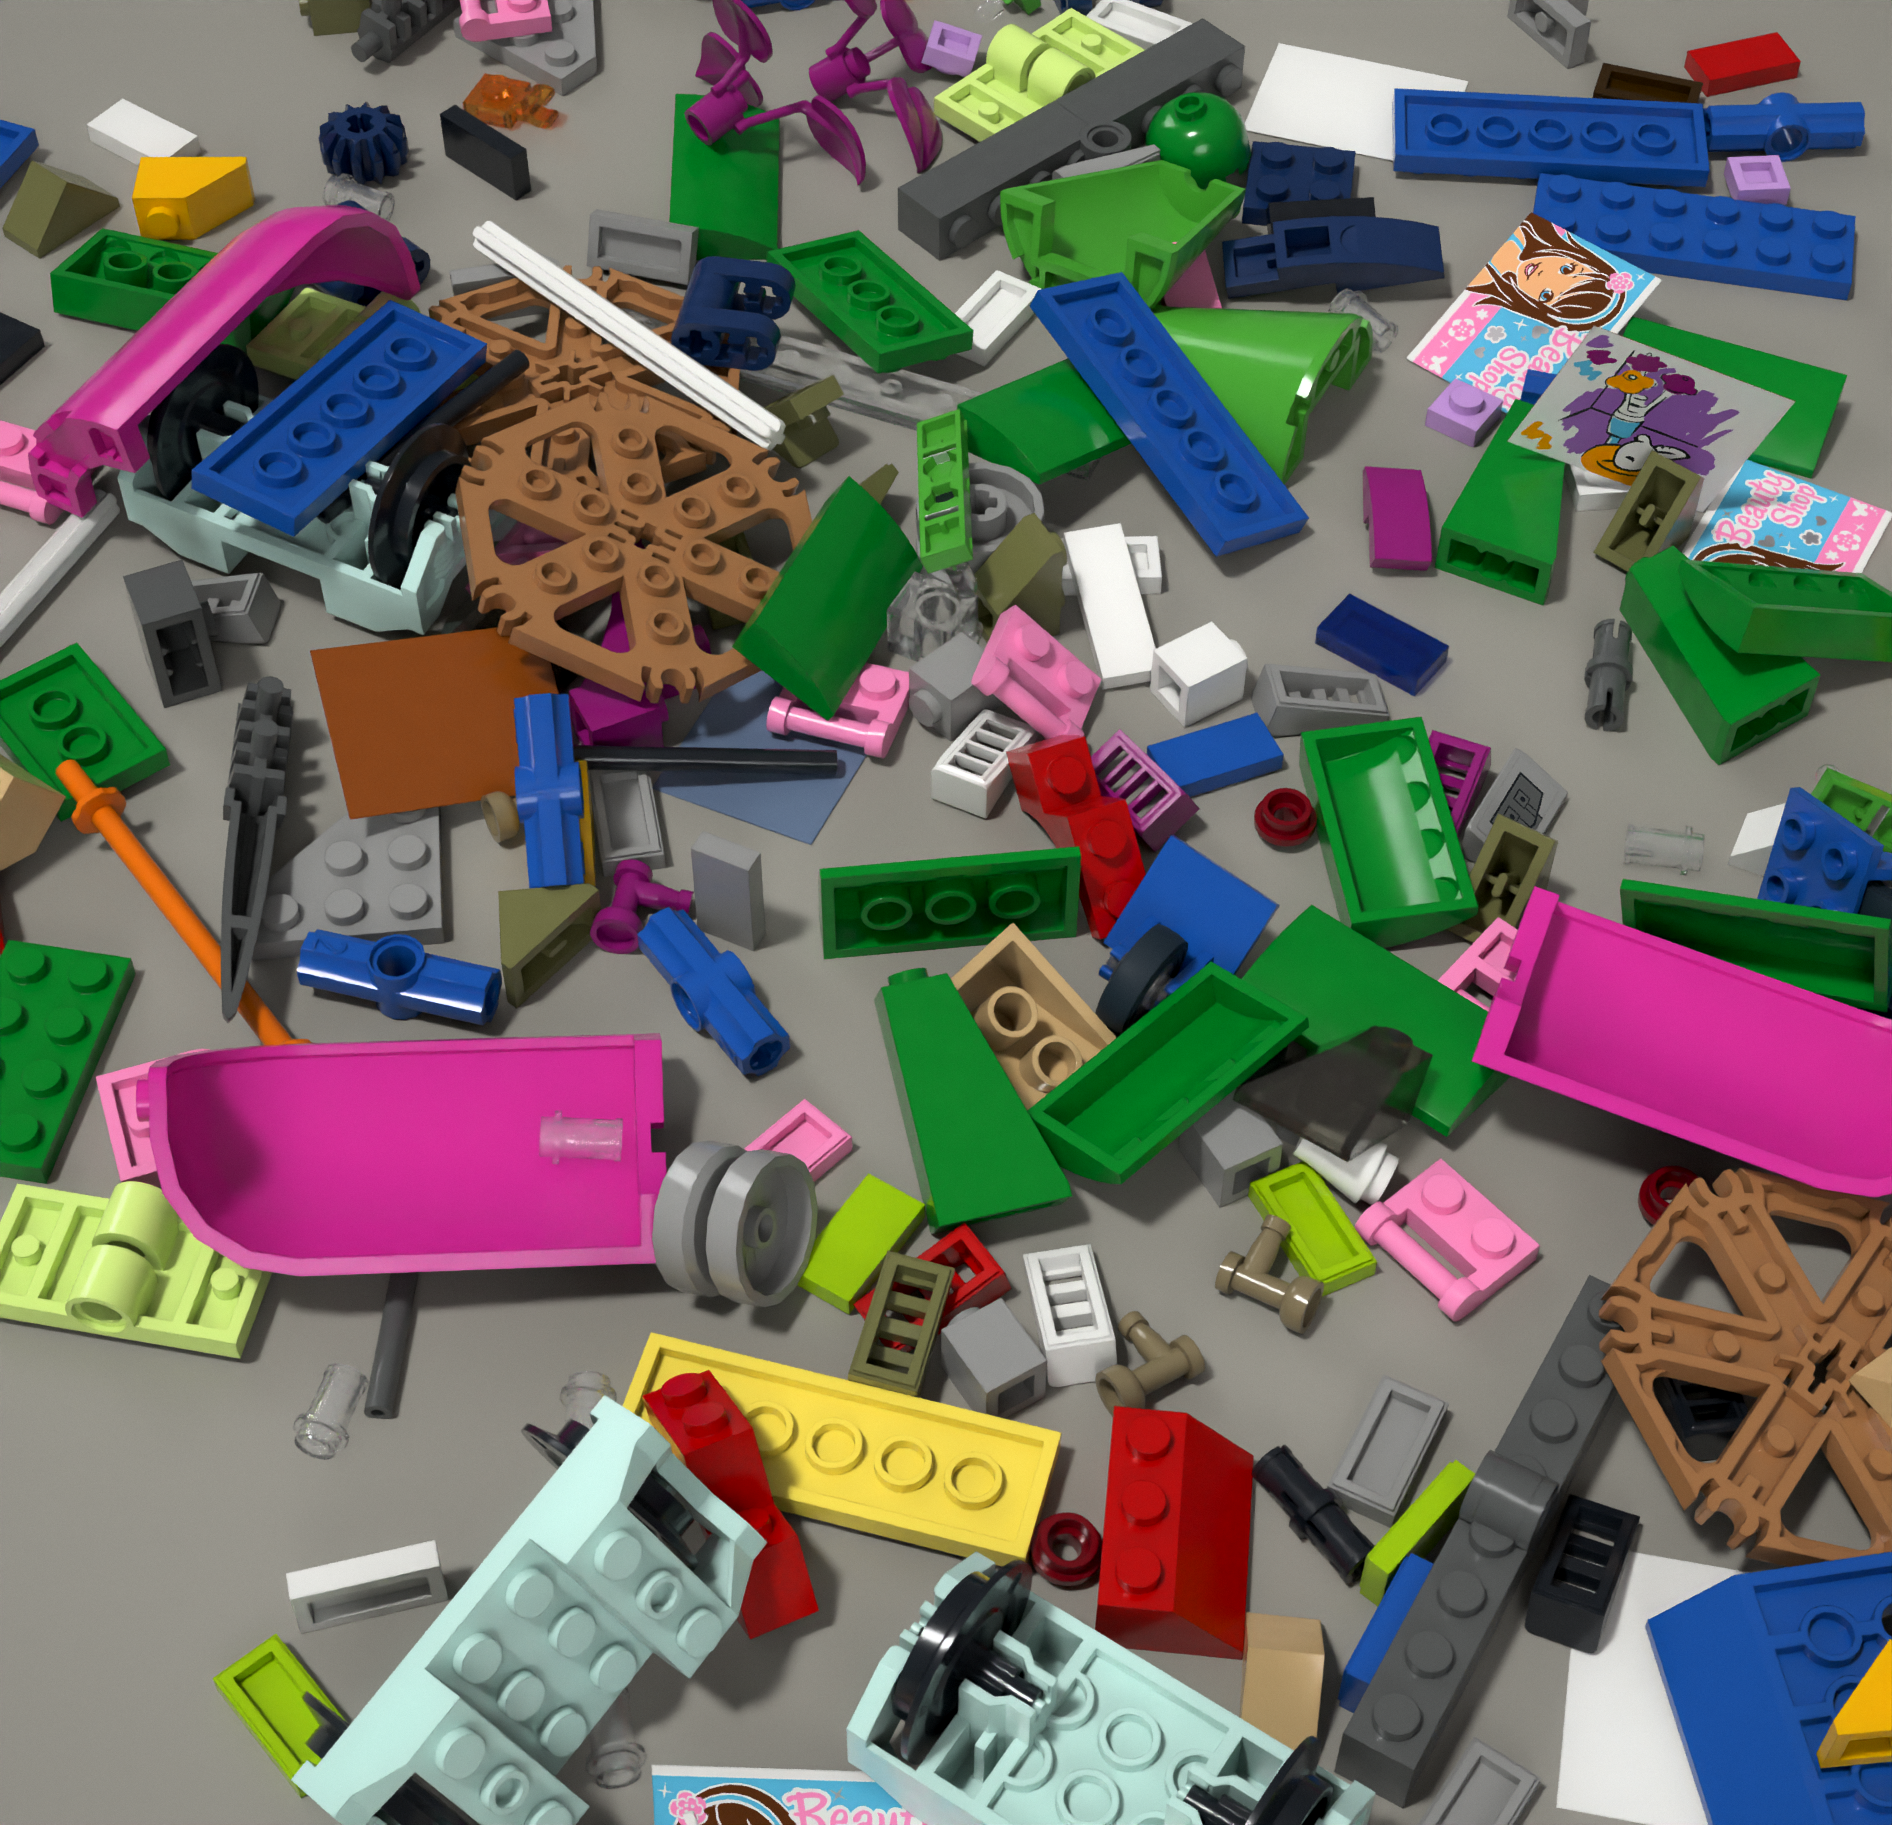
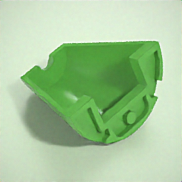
(1117, 224)
(1271, 367)

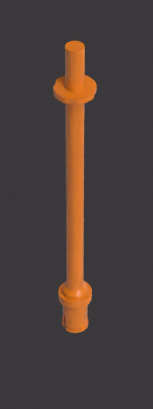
(100, 812)

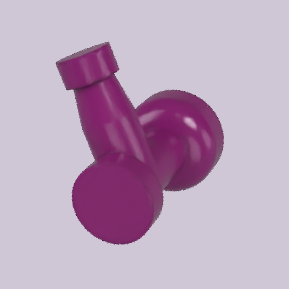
(618, 925)

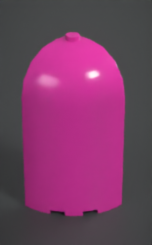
(272, 256)
(1695, 1048)
(408, 1152)

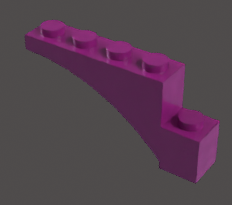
(612, 718)

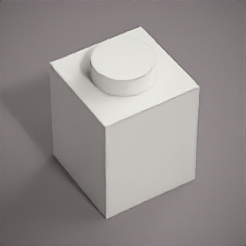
(1198, 674)

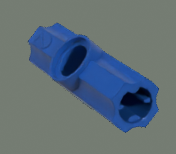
(1784, 126)
(549, 790)
(399, 976)
(713, 991)

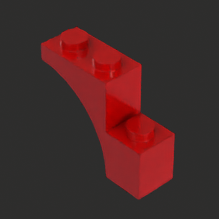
(1063, 794)
(723, 1453)

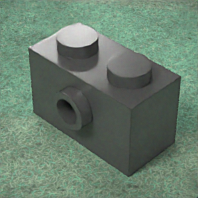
(174, 632)

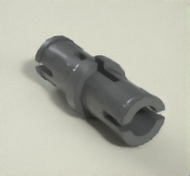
(1608, 675)

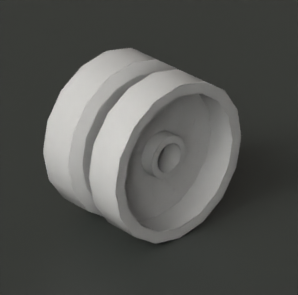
(998, 504)
(735, 1223)

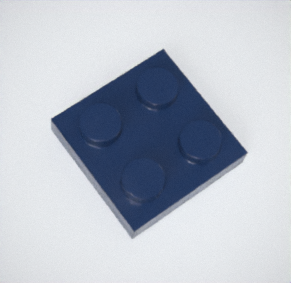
(1294, 174)

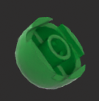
(1201, 135)

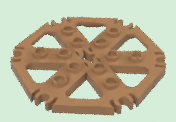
(570, 366)
(602, 541)
(1778, 1337)

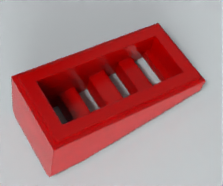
(952, 1251)

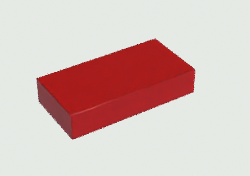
(1742, 64)

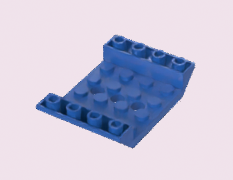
(1762, 1676)

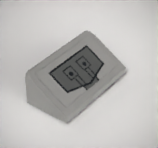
(1519, 792)

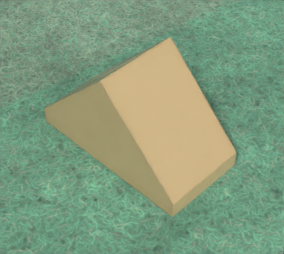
(1282, 1676)

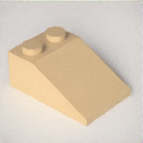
(1029, 1015)

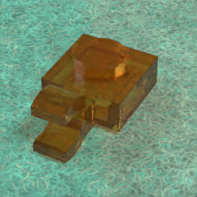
(506, 100)

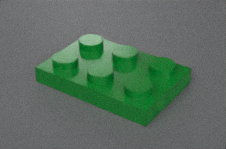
(72, 711)

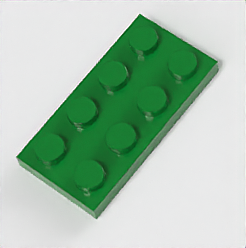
(872, 302)
(52, 1033)

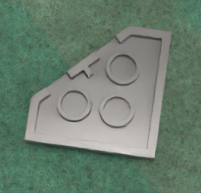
(550, 58)
(359, 882)

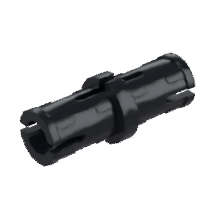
(1314, 1512)

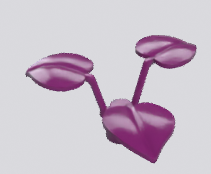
(846, 71)
(735, 88)

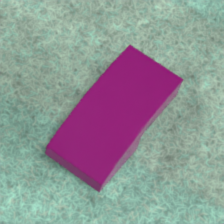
(1397, 518)

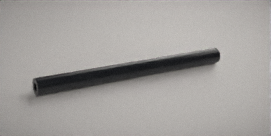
(450, 413)
(707, 759)

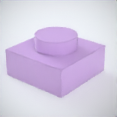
(951, 49)
(1757, 179)
(1464, 412)

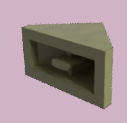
(54, 208)
(1653, 513)
(1505, 875)
(542, 933)

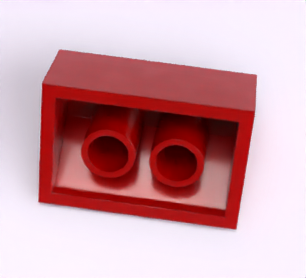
(1174, 1536)

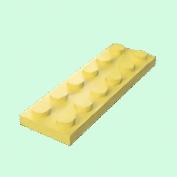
(875, 1453)

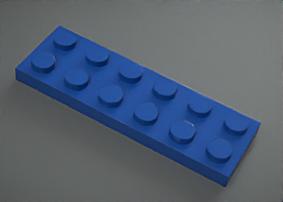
(1549, 135)
(1706, 235)
(1169, 413)
(339, 417)

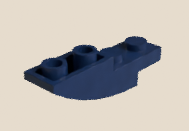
(1333, 249)

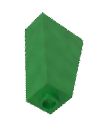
(1506, 518)
(1723, 694)
(961, 1115)

